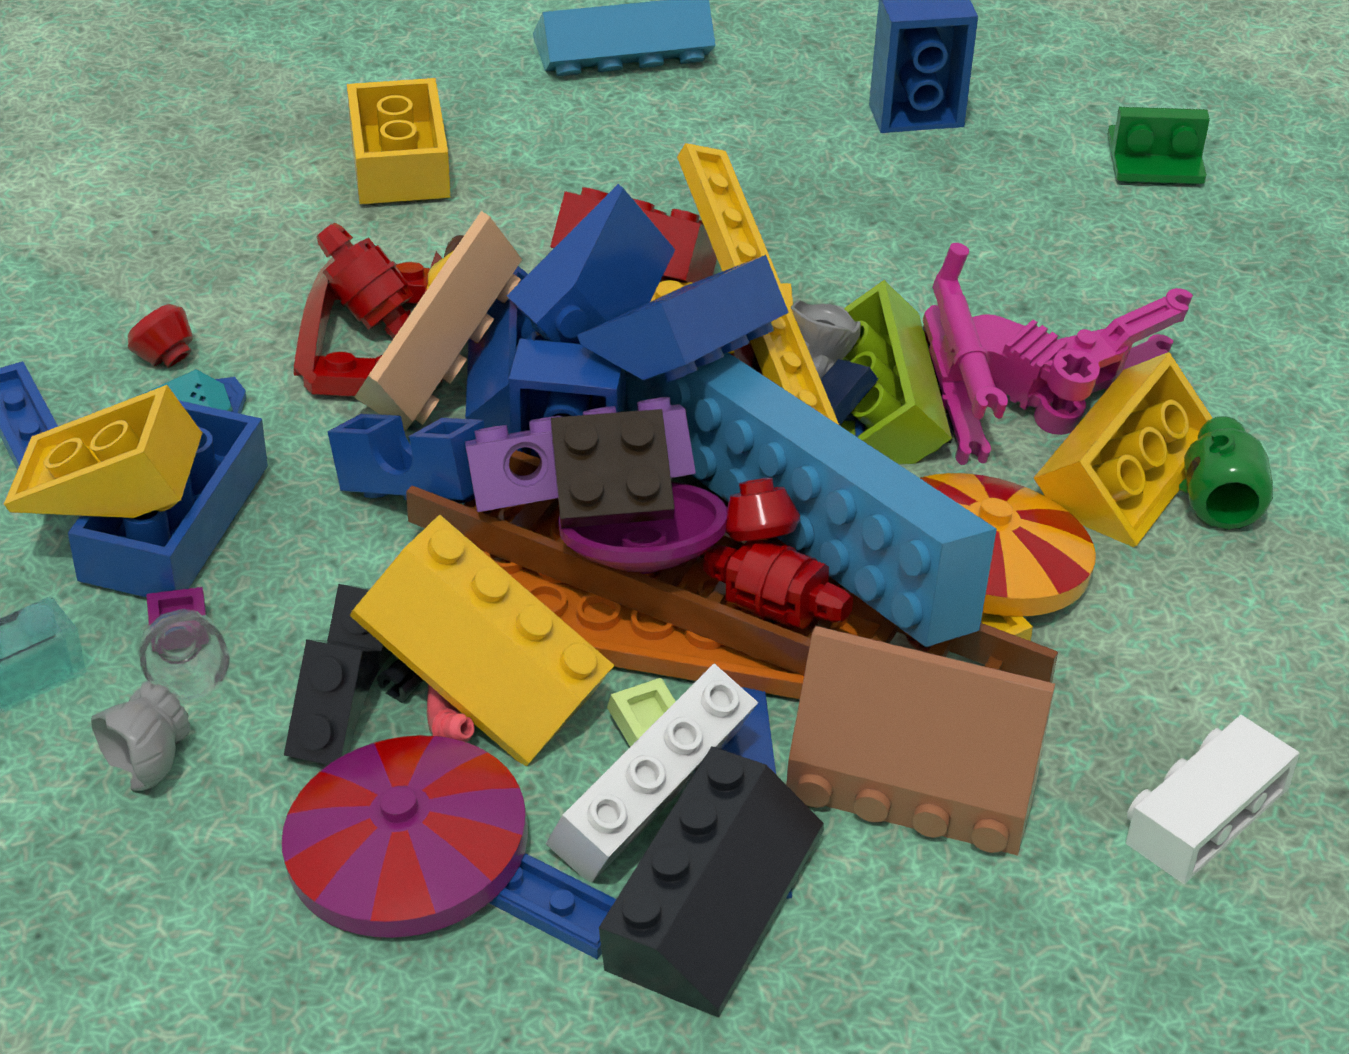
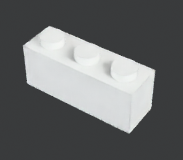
(1210, 798)

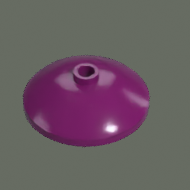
(656, 544)

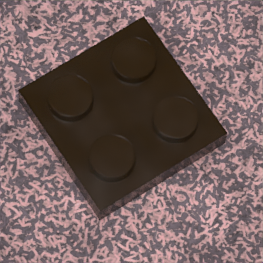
(612, 468)

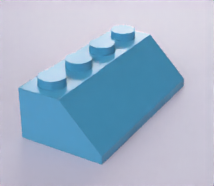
(624, 35)

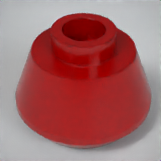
(162, 336)
(760, 511)

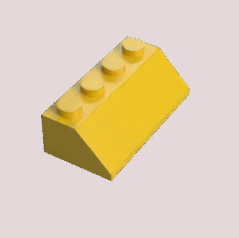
(1127, 451)
(481, 640)

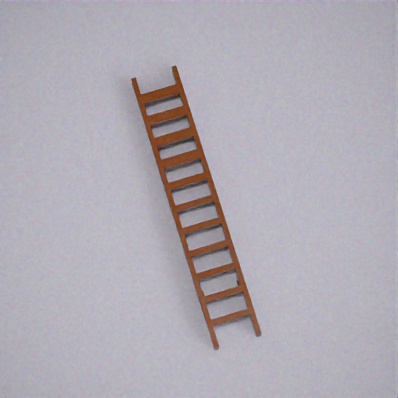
(684, 609)

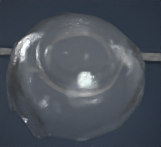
(184, 644)

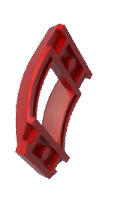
(340, 371)

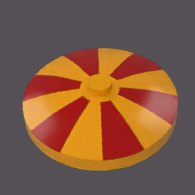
(1039, 548)

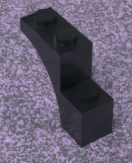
(334, 684)

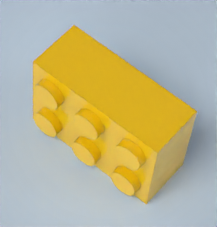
(398, 141)

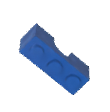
(379, 461)

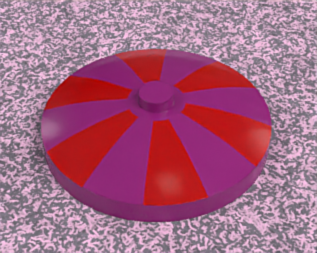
(405, 836)

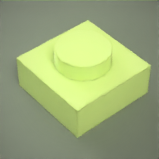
(639, 708)

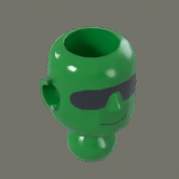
(1227, 475)

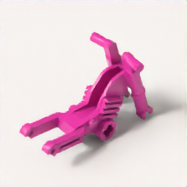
(1028, 363)

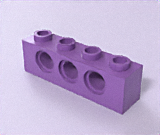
(499, 487)

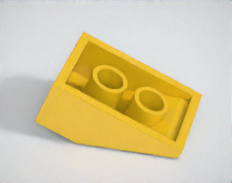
(110, 461)

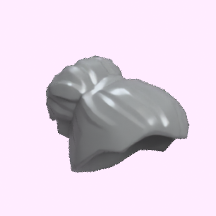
(826, 331)
(142, 734)

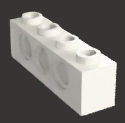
(650, 774)

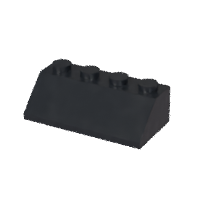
(710, 883)

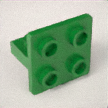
(1159, 144)

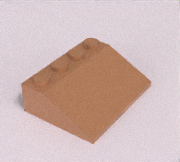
(918, 740)

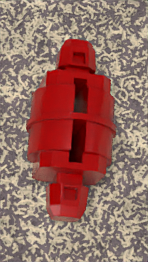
(365, 280)
(778, 583)

